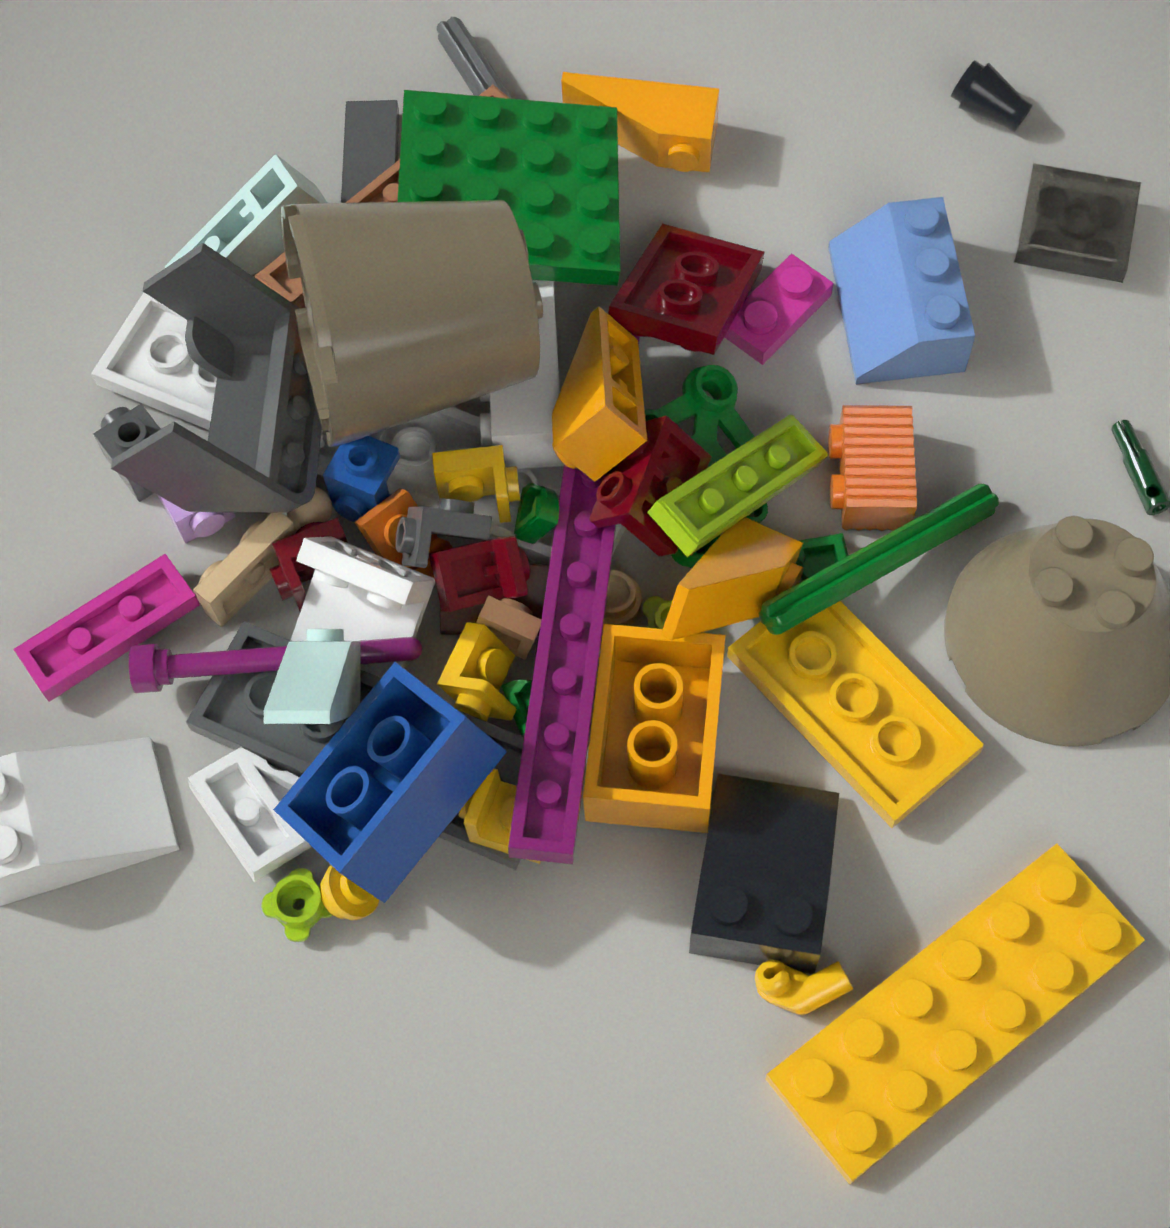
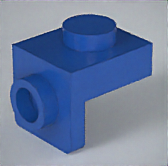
(360, 476)

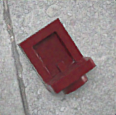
(480, 569)
(291, 573)

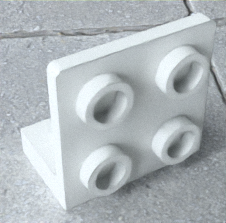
(361, 595)

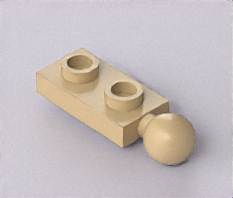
(236, 579)

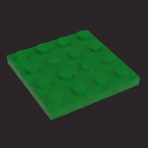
(539, 157)

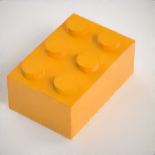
(654, 729)

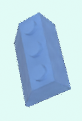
(902, 293)

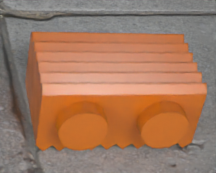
(875, 467)

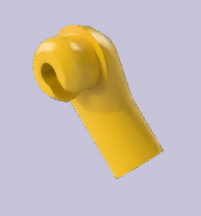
(798, 991)

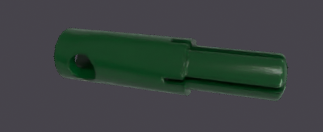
(1141, 469)

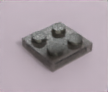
(1078, 222)

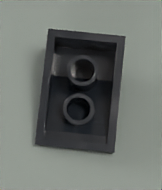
(765, 873)

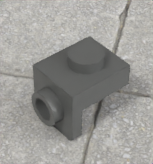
(450, 519)

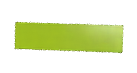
(737, 484)

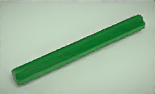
(877, 559)

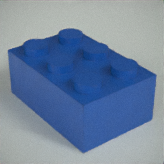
(389, 782)

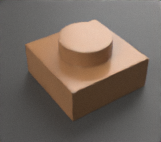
(511, 623)

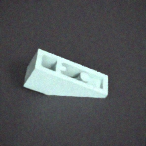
(250, 223)
(316, 680)

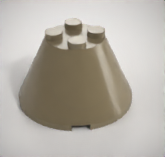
(1063, 632)

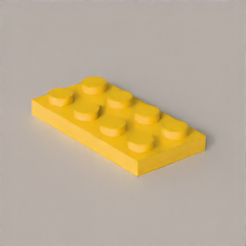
(858, 708)

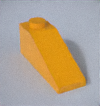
(656, 120)
(601, 400)
(733, 579)

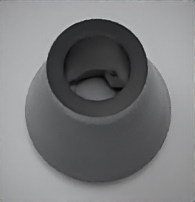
(990, 96)

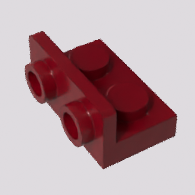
(646, 476)

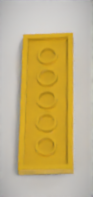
(953, 1012)

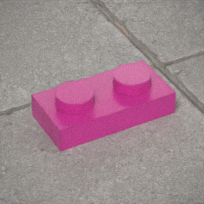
(778, 308)

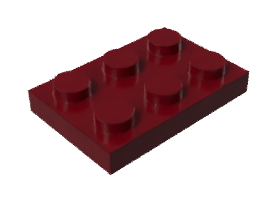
(686, 289)

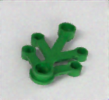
(709, 415)

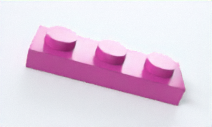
(106, 627)

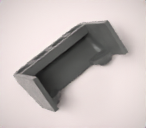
(263, 408)

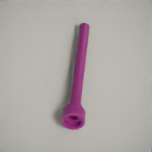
(156, 667)

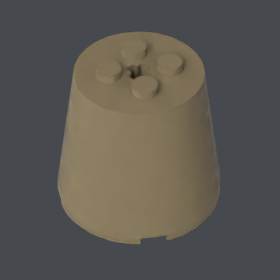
(409, 308)

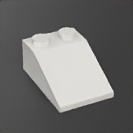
(79, 814)

